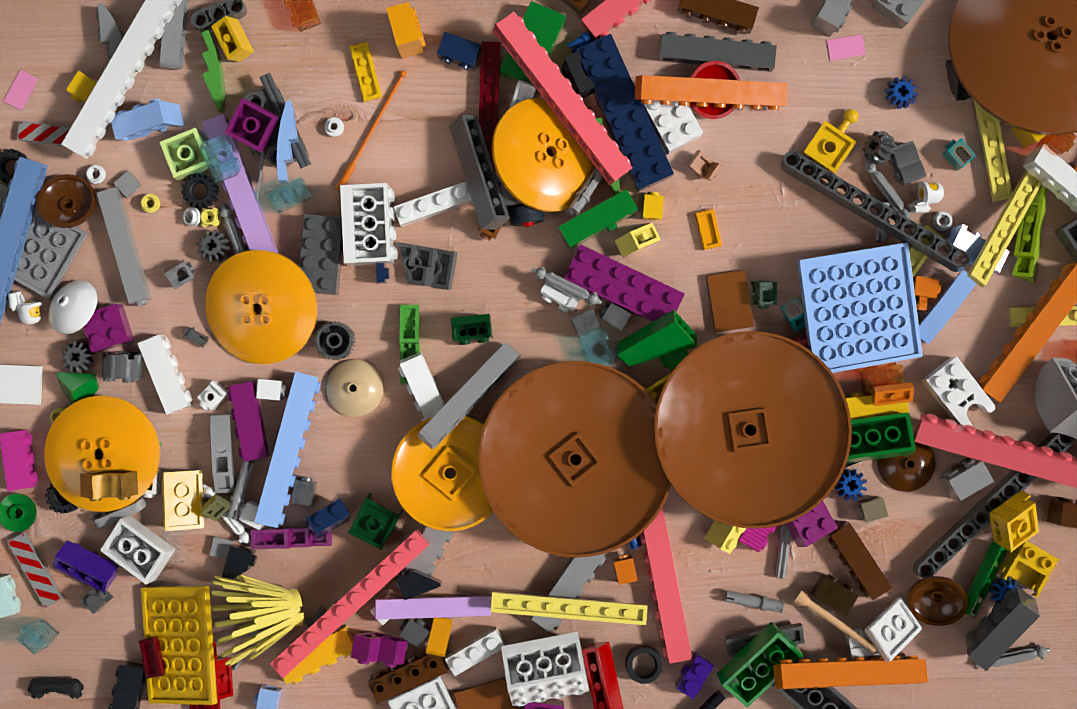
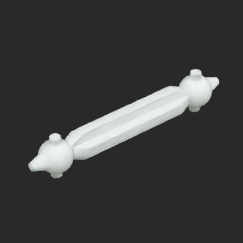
(235, 525)

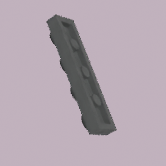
(737, 642)

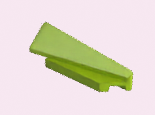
(1029, 238)

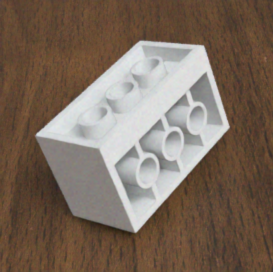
(356, 219)
(544, 669)

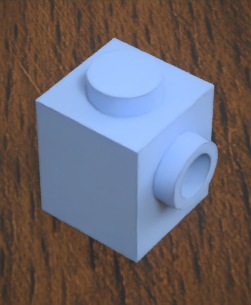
(268, 697)

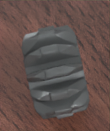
(879, 147)
(215, 252)
(71, 362)

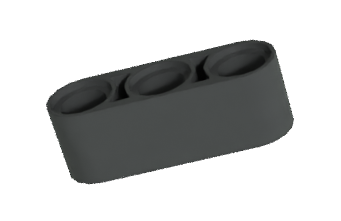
(210, 12)

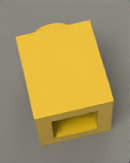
(652, 206)

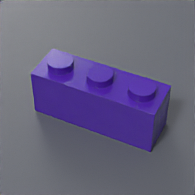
(85, 566)

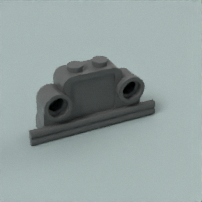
(272, 100)

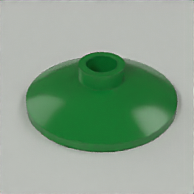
(8, 512)

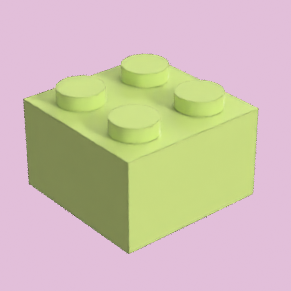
(184, 154)

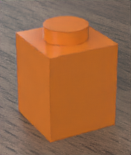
(625, 569)

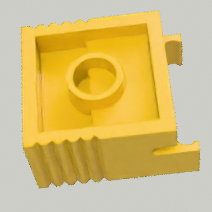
(1014, 521)
(1029, 566)

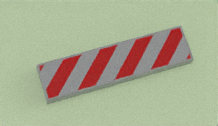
(42, 133)
(35, 569)

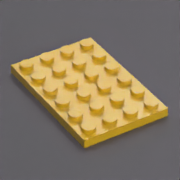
(185, 637)

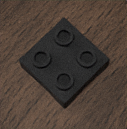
(580, 82)

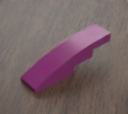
(287, 538)

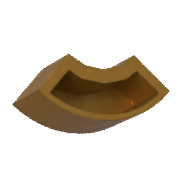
(109, 483)

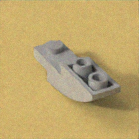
(110, 30)
(222, 453)

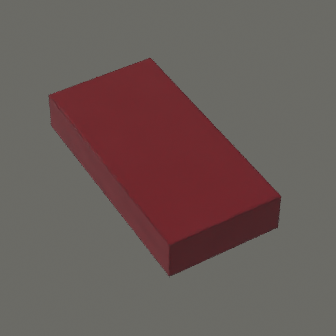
(152, 657)

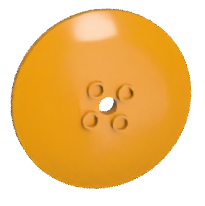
(525, 166)
(285, 300)
(116, 429)
(425, 490)

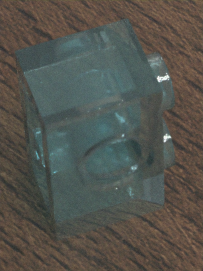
(220, 170)
(289, 195)
(598, 337)
(37, 635)

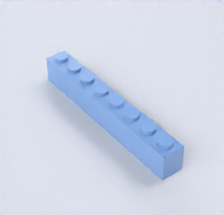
(286, 450)

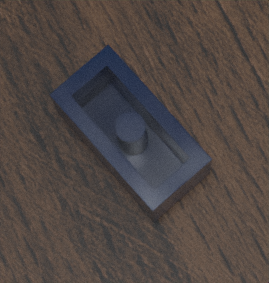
(458, 51)
(327, 519)

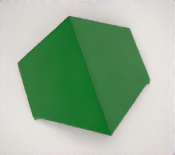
(78, 385)

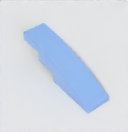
(286, 136)
(945, 306)

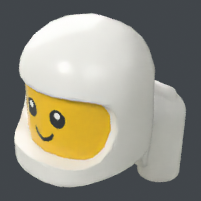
(928, 194)
(28, 311)

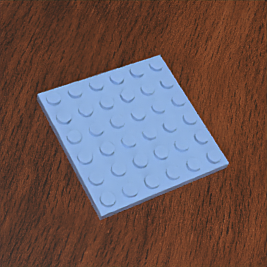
(860, 307)

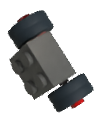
(519, 213)

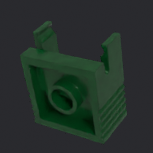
(468, 322)
(374, 523)

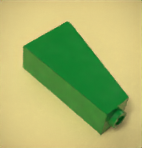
(658, 339)

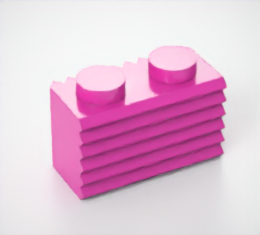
(756, 538)

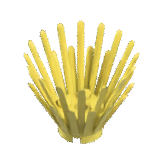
(268, 607)

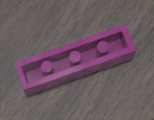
(249, 421)

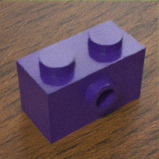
(694, 675)

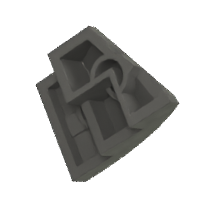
(428, 265)

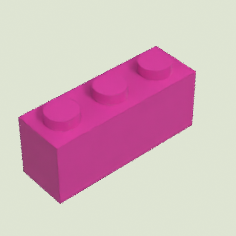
(18, 460)

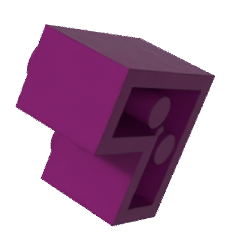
(378, 647)

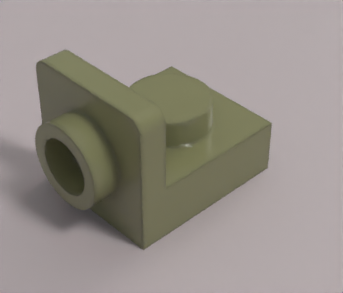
(214, 507)

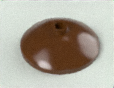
(62, 192)
(904, 478)
(937, 608)

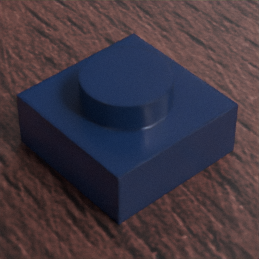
(382, 273)

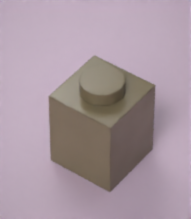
(871, 509)

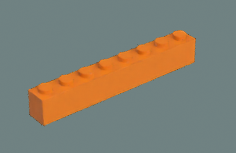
(710, 91)
(1032, 335)
(851, 673)

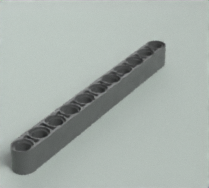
(878, 220)
(983, 506)

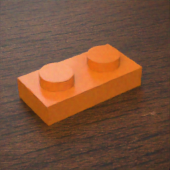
(893, 394)

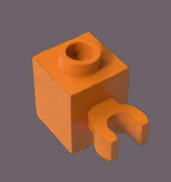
(925, 289)

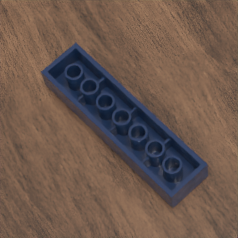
(624, 114)

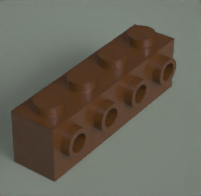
(406, 676)

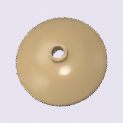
(368, 391)

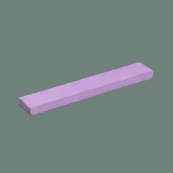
(433, 607)

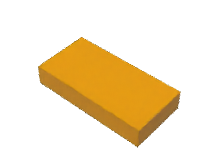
(708, 229)
(439, 636)

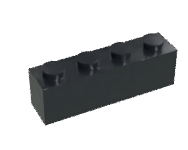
(129, 686)

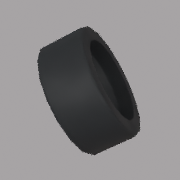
(629, 663)

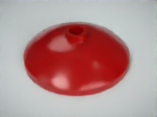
(714, 70)

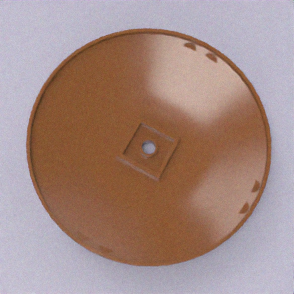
(1013, 66)
(797, 421)
(529, 470)

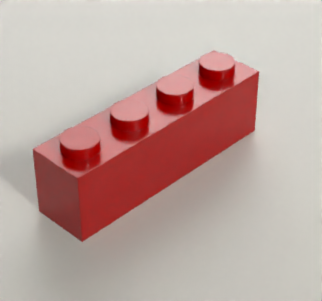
(602, 676)

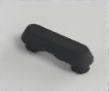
(39, 687)

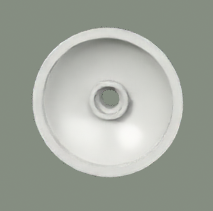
(72, 307)

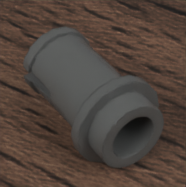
(196, 337)
(315, 616)

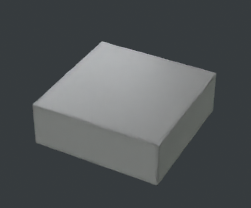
(127, 184)
(220, 547)

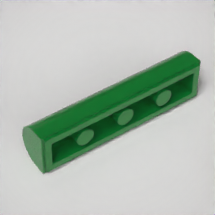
(984, 577)

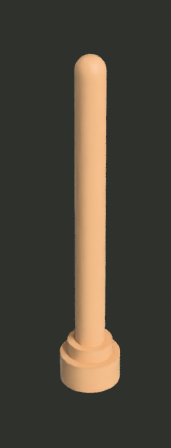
(804, 600)

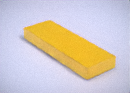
(365, 72)

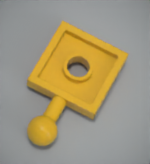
(842, 143)

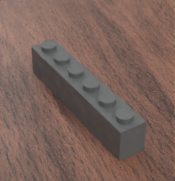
(698, 50)
(479, 172)

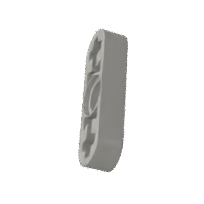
(104, 518)

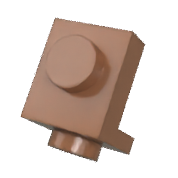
(704, 166)

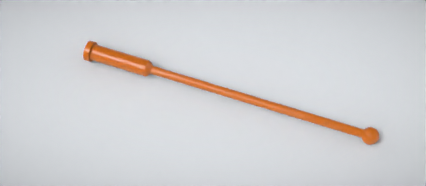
(352, 165)

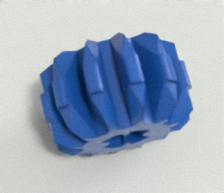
(906, 89)
(847, 491)
(1000, 588)

